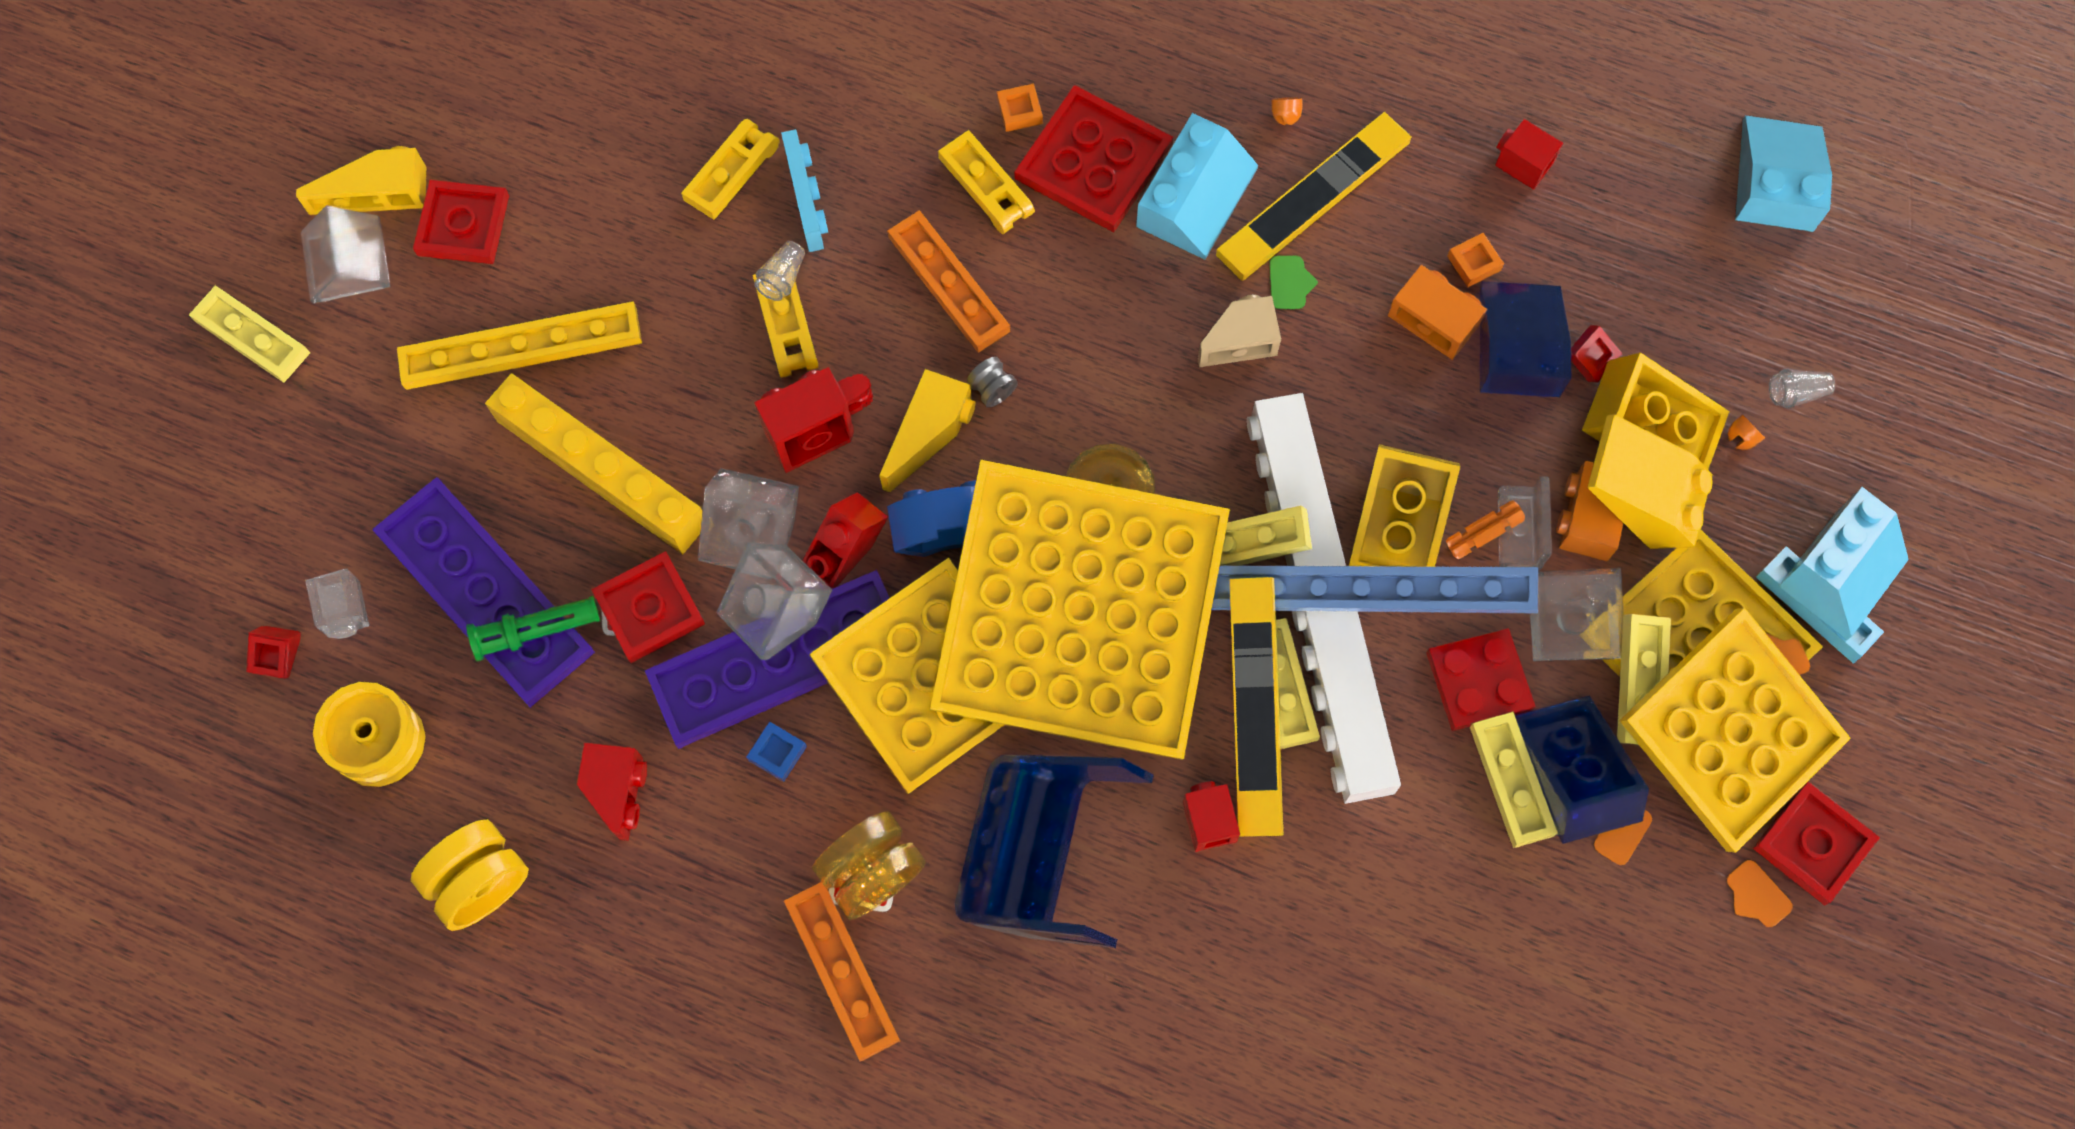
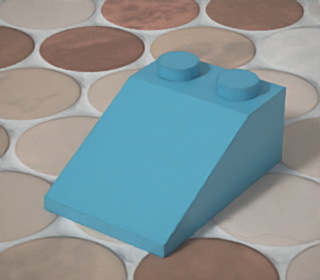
(1783, 174)

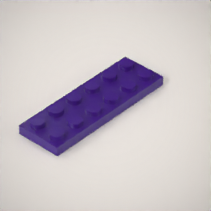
(478, 585)
(730, 683)

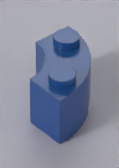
(931, 520)

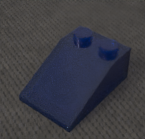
(1524, 340)
(1582, 769)

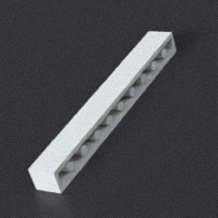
(1333, 639)

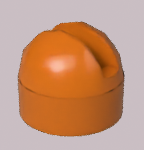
(1287, 110)
(1747, 431)

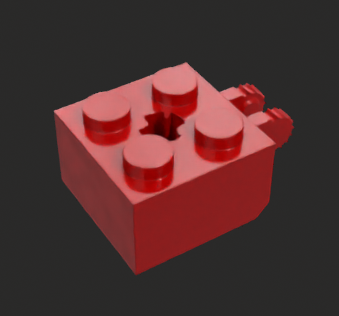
(812, 415)

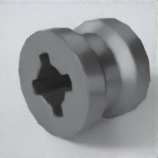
(992, 381)

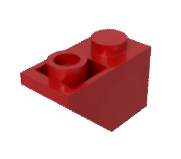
(844, 538)
(610, 782)

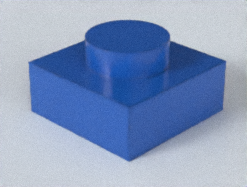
(776, 751)

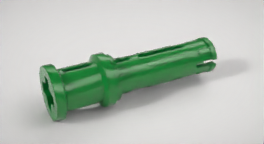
(584, 611)

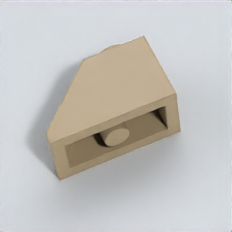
(1242, 333)

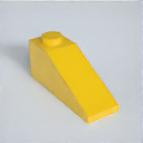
(372, 183)
(929, 425)

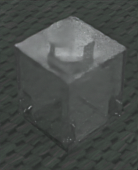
(337, 604)

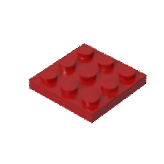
(1093, 158)

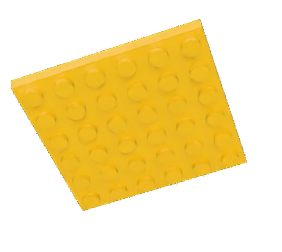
(1080, 610)

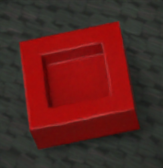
(1593, 352)

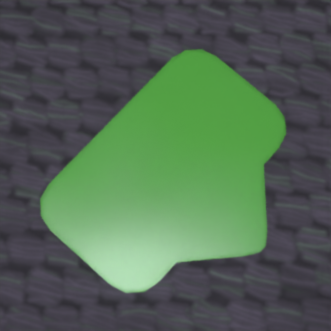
(1290, 282)

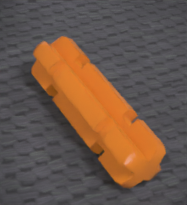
(1485, 529)

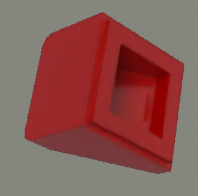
(272, 651)

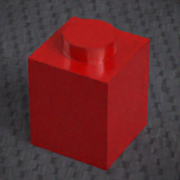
(1527, 153)
(1210, 816)

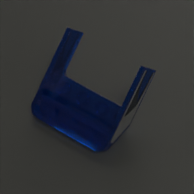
(1024, 844)

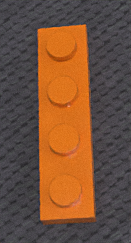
(949, 281)
(842, 971)

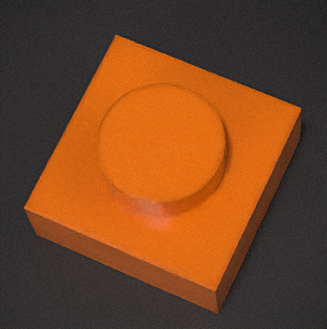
(1019, 107)
(1475, 260)

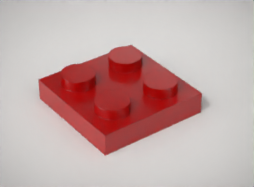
(461, 222)
(648, 607)
(1480, 678)
(1816, 843)

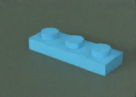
(805, 190)
(1853, 648)

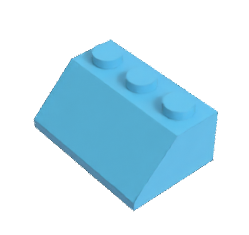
(1196, 187)
(1849, 564)

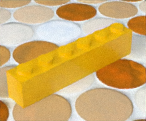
(596, 463)

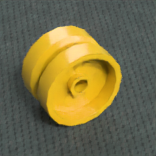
(369, 734)
(469, 874)

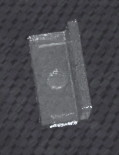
(1530, 541)

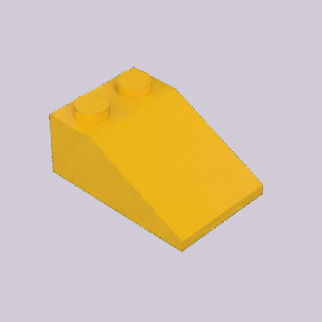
(1659, 403)
(1650, 484)
(1404, 509)

